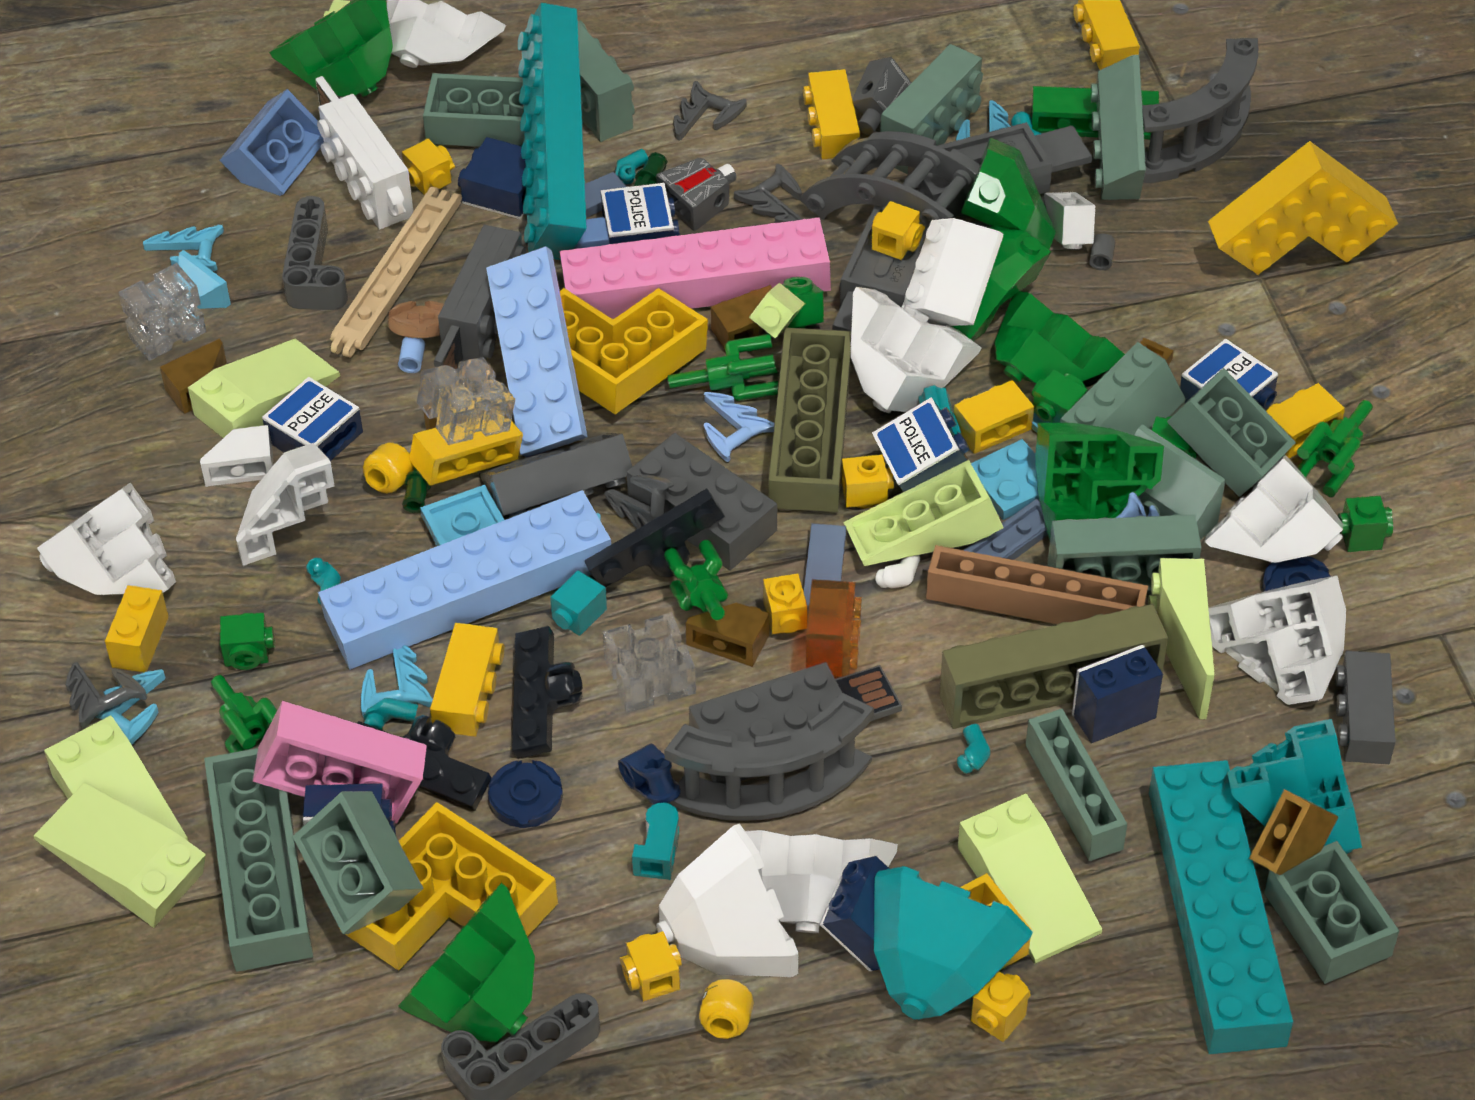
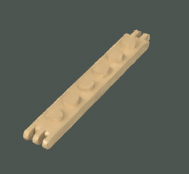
(394, 271)

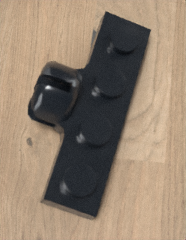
(649, 543)
(539, 691)
(441, 773)

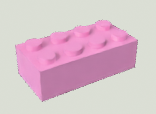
(325, 750)

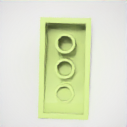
(250, 387)
(941, 512)
(1182, 606)
(111, 765)
(123, 852)
(1031, 871)

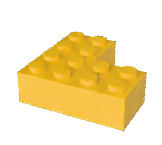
(1302, 199)
(634, 351)
(458, 873)

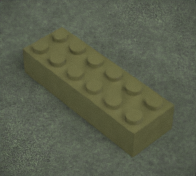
(810, 420)
(1039, 665)

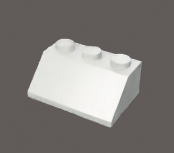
(953, 271)

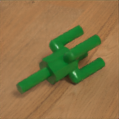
(731, 371)
(1335, 446)
(700, 583)
(242, 716)

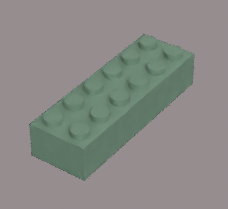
(257, 865)

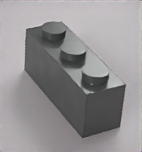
(1366, 707)

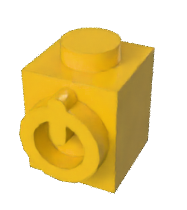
(428, 165)
(896, 230)
(865, 481)
(785, 603)
(651, 966)
(1000, 1005)

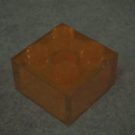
(833, 626)

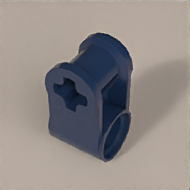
(649, 774)

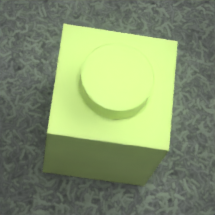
(777, 310)

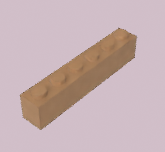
(1026, 588)

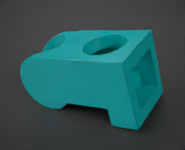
(659, 852)

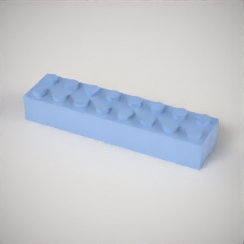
(463, 579)

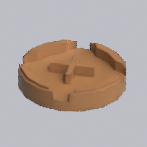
(415, 321)

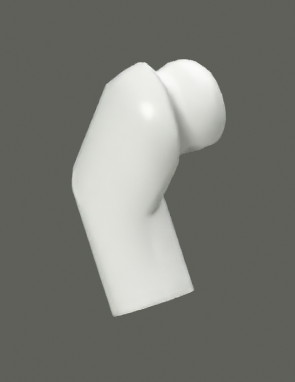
(898, 574)

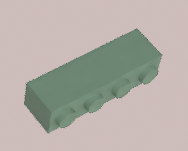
(1076, 784)

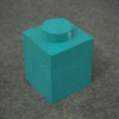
(578, 603)

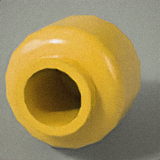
(387, 467)
(726, 1008)

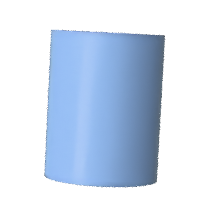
(411, 354)

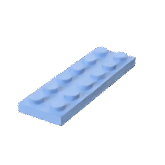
(536, 352)

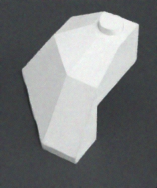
(437, 32)
(901, 351)
(281, 497)
(1278, 519)
(110, 548)
(1285, 636)
(807, 870)
(725, 915)

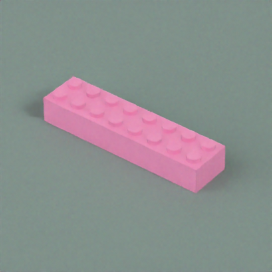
(698, 266)

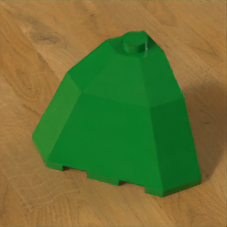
(343, 47)
(1007, 194)
(1015, 267)
(1039, 341)
(1091, 470)
(481, 977)

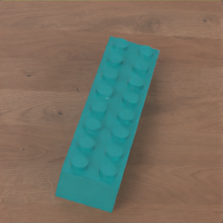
(552, 130)
(1219, 909)

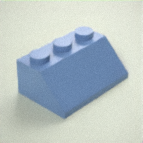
(275, 145)

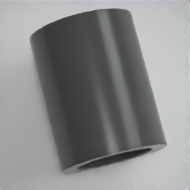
(1102, 252)

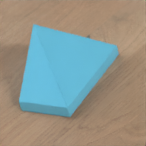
(211, 287)

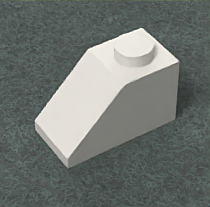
(1072, 218)
(239, 457)

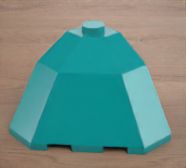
(1306, 766)
(938, 942)

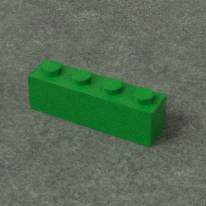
(1066, 107)

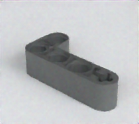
(304, 277)
(571, 1022)

